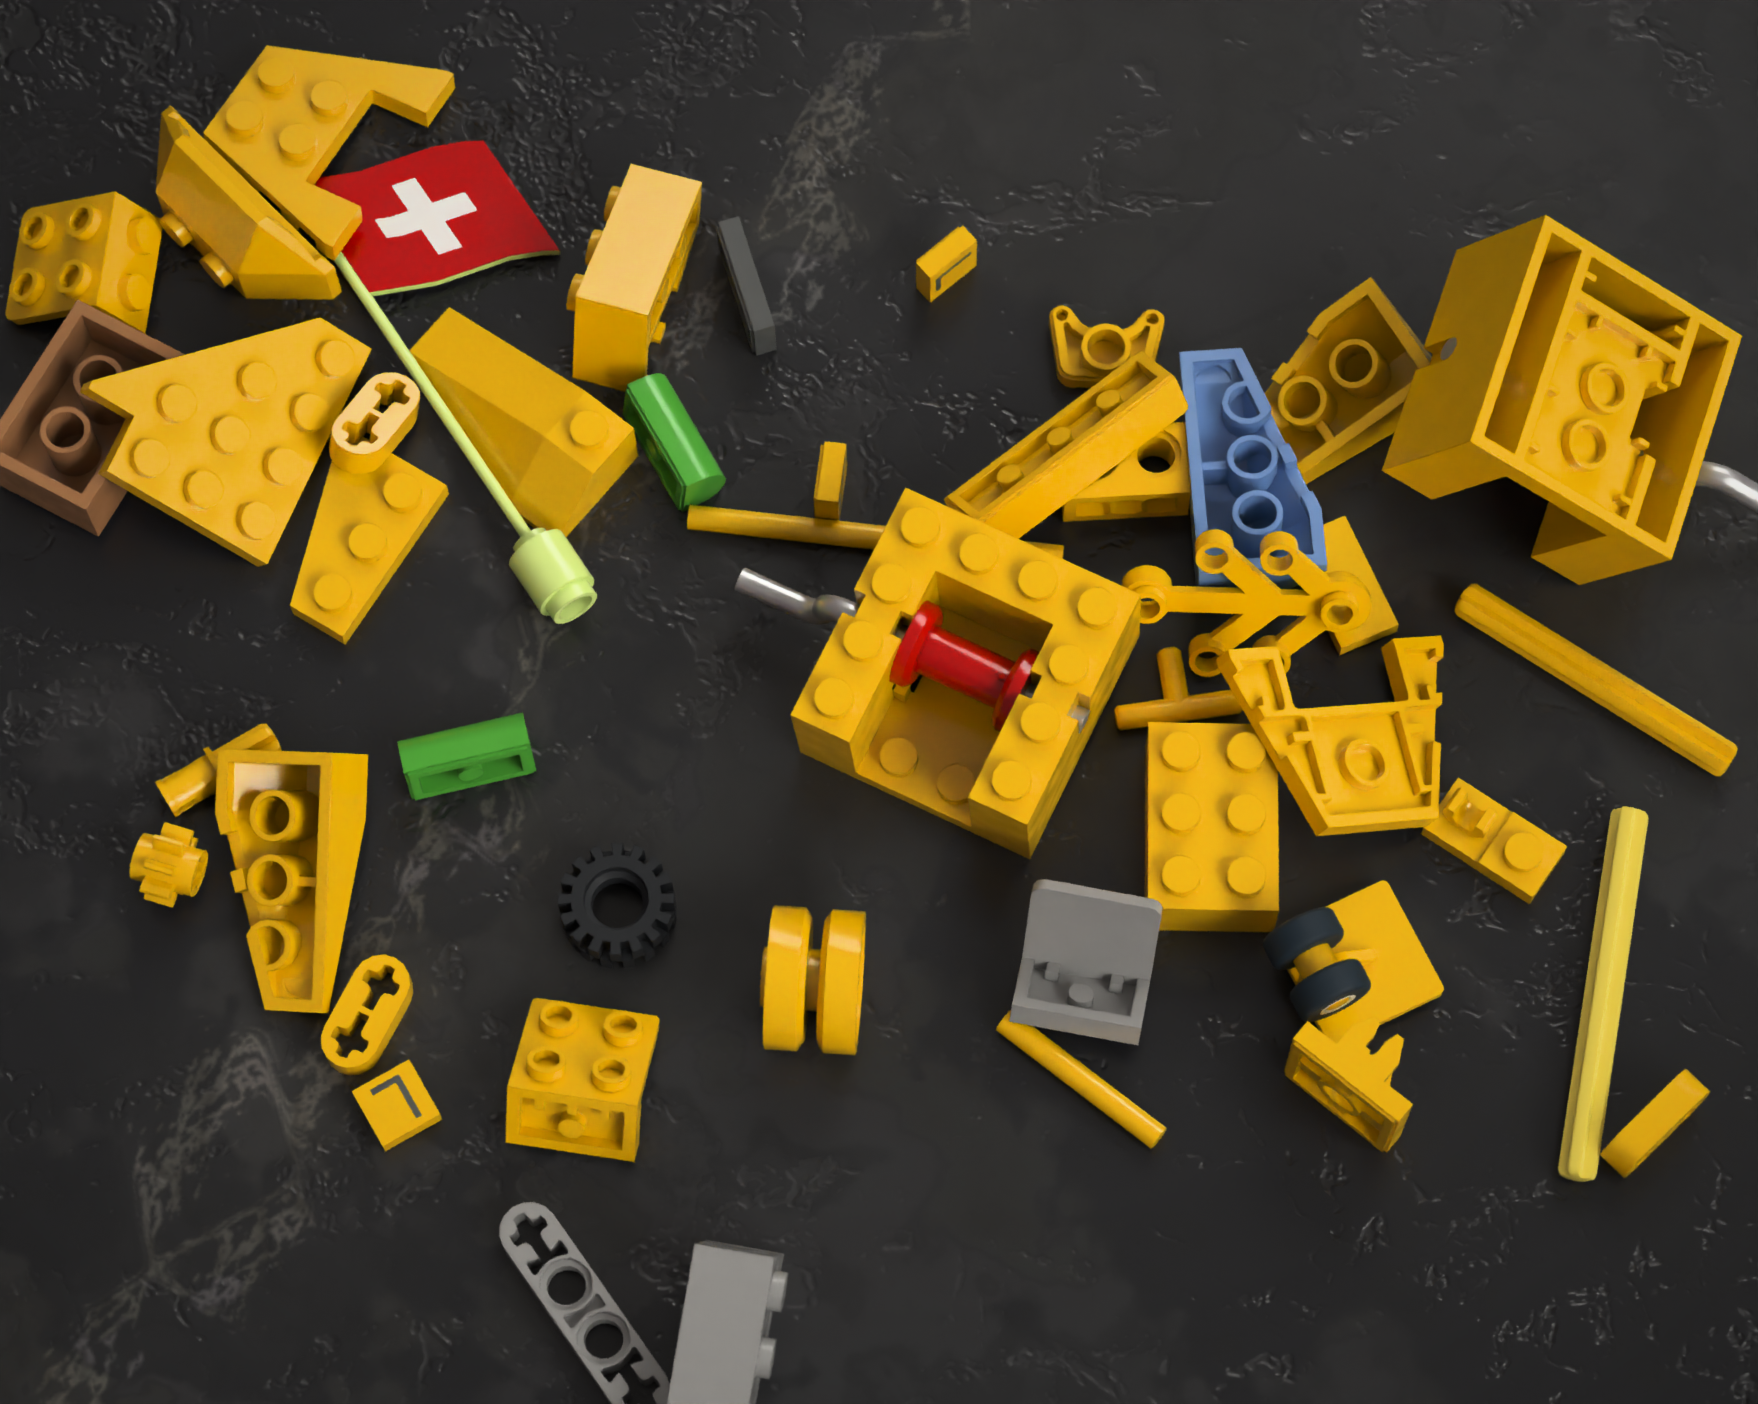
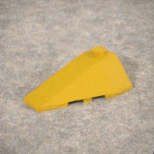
(1346, 380)
(533, 428)
(295, 853)

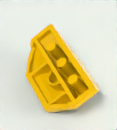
(232, 223)

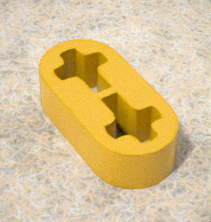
(384, 428)
(353, 1008)
(1655, 1123)

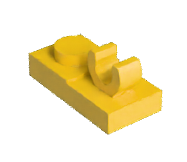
(1494, 840)

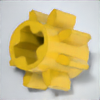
(168, 864)

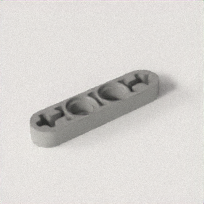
(591, 1310)

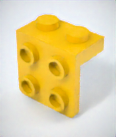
(87, 251)

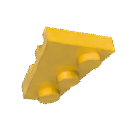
(361, 540)

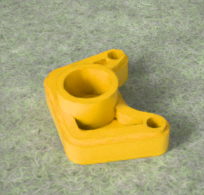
(1090, 354)

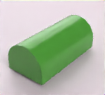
(671, 441)
(466, 756)

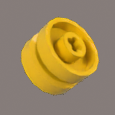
(811, 979)

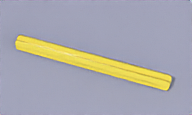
(1603, 995)

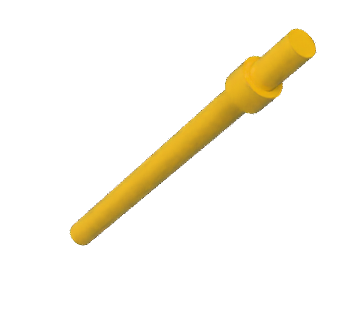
(799, 528)

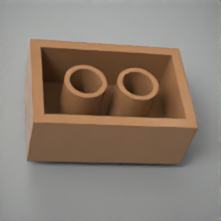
(58, 436)

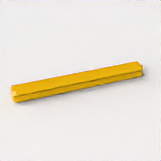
(1596, 679)

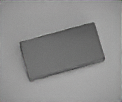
(746, 286)

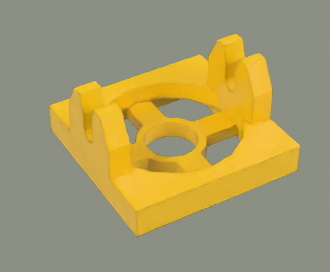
(1352, 1080)

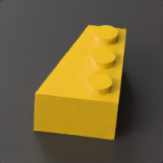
(631, 275)

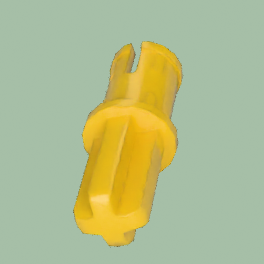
(198, 779)

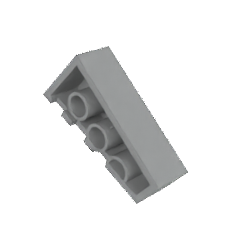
(727, 1324)

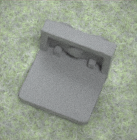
(1086, 961)

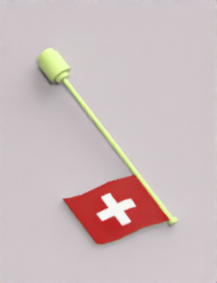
(425, 226)

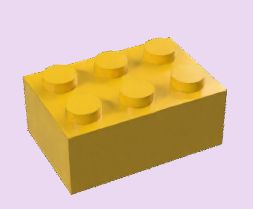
(1211, 827)

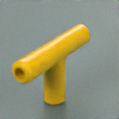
(1177, 703)

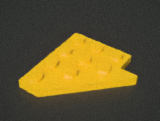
(231, 429)

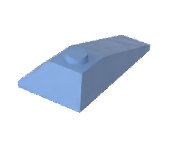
(1241, 466)

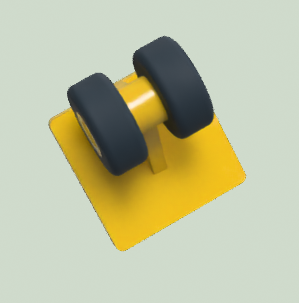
(1353, 961)

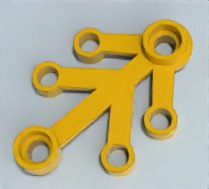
(1256, 598)

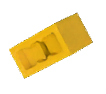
(1135, 492)

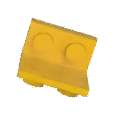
(580, 1079)

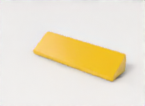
(1073, 448)

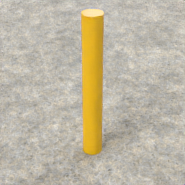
(1083, 1081)

